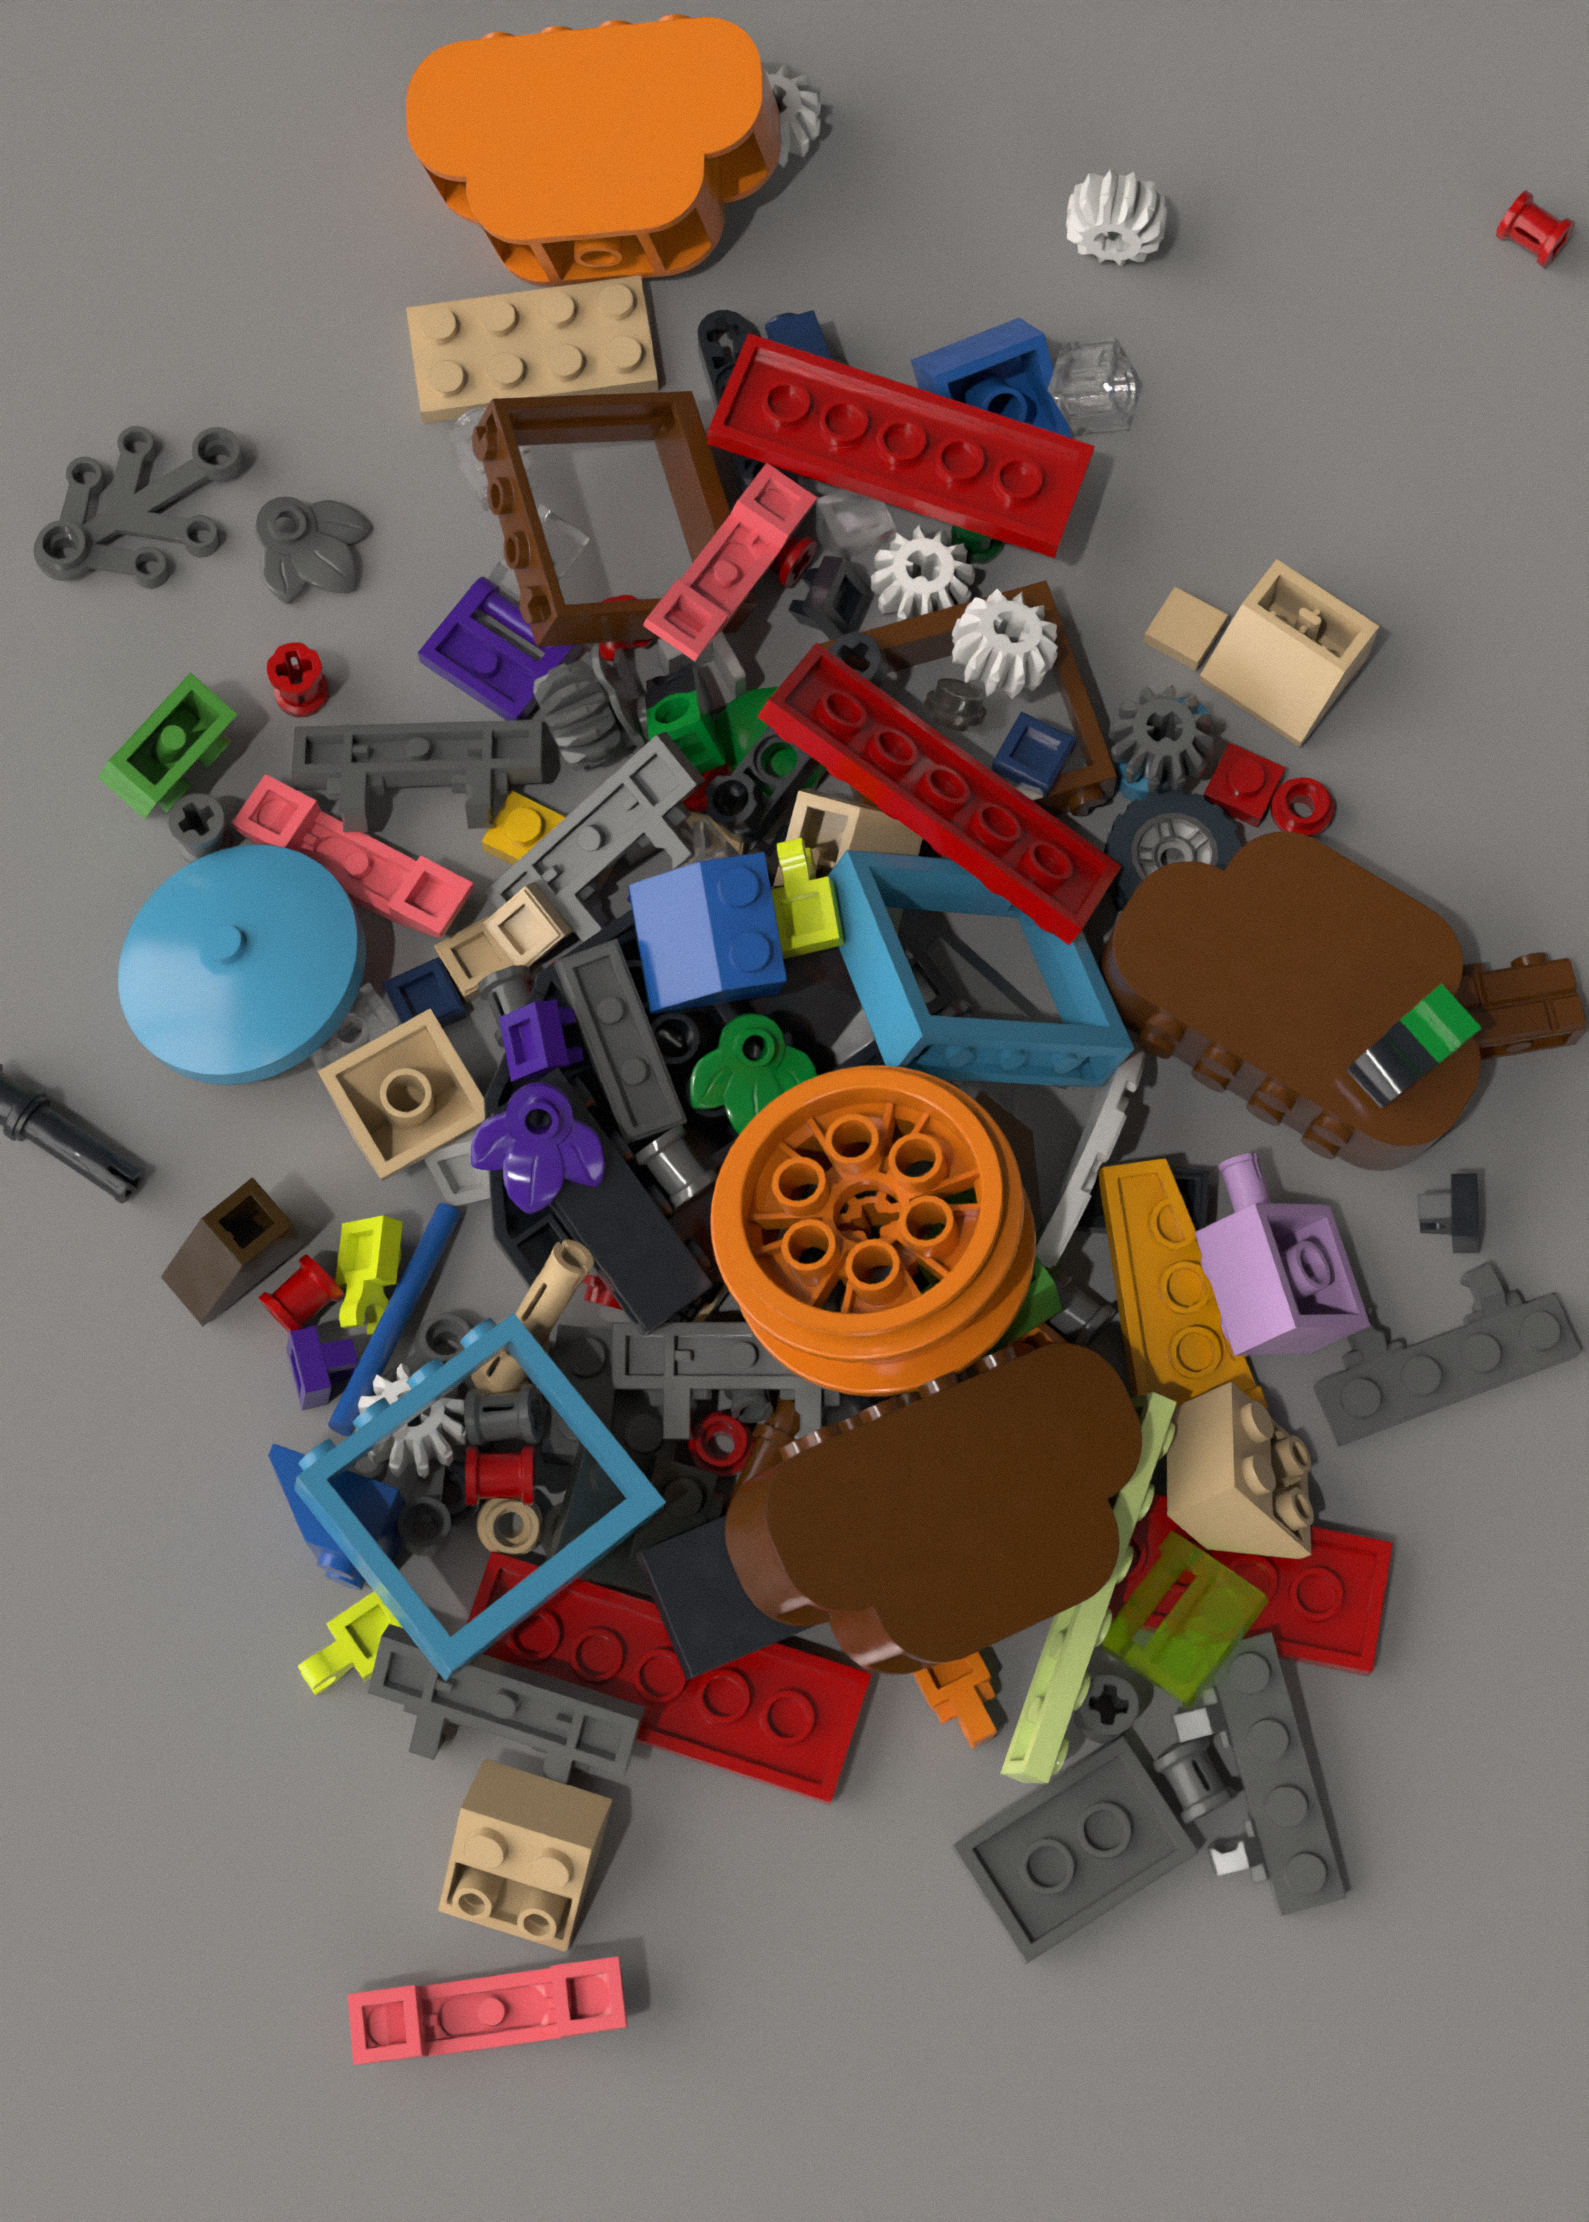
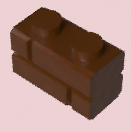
(1523, 1006)

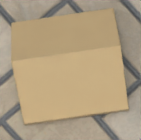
(404, 1095)

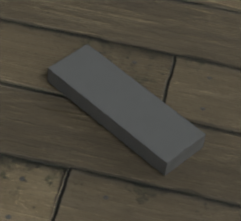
(620, 1042)

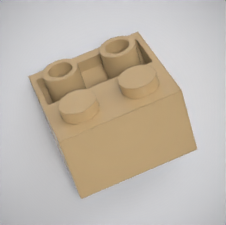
(1289, 653)
(837, 825)
(1238, 1477)
(524, 1854)

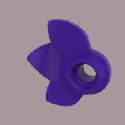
(538, 1157)

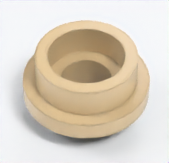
(517, 1543)

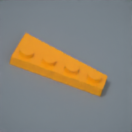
(1161, 1290)

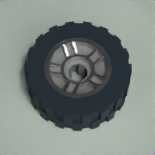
(1170, 826)

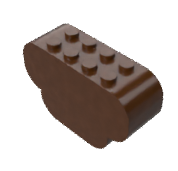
(1283, 982)
(945, 1510)

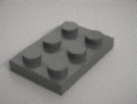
(1074, 1850)

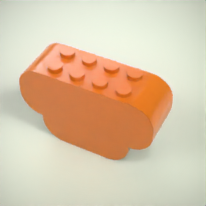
(597, 142)

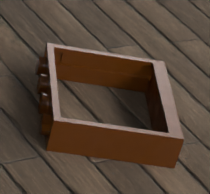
(689, 470)
(930, 638)

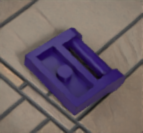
(485, 662)

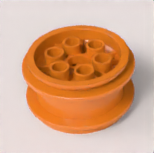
(855, 1136)

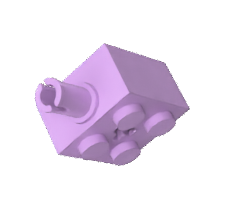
(1278, 1270)

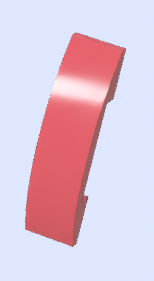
(731, 563)
(372, 874)
(487, 2012)

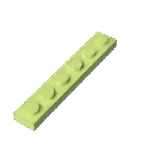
(1061, 1674)

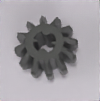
(577, 715)
(1173, 756)

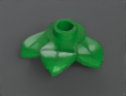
(744, 1083)

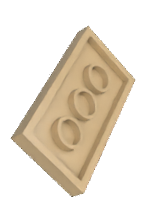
(532, 345)

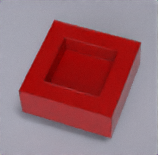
(1244, 784)

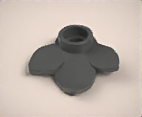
(312, 554)
(623, 695)

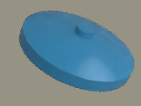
(242, 964)

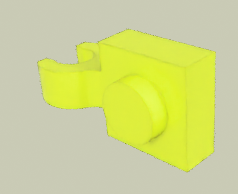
(805, 906)
(365, 1264)
(356, 1644)

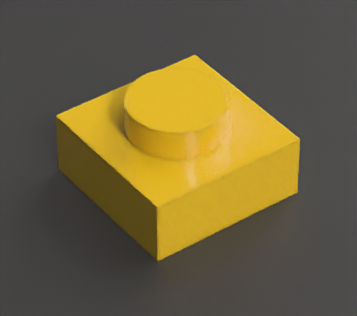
(518, 828)

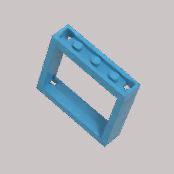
(1073, 1053)
(427, 1386)

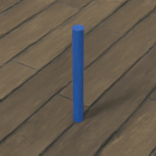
(395, 1316)

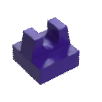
(536, 1040)
(318, 1365)

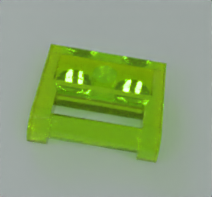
(1198, 1629)

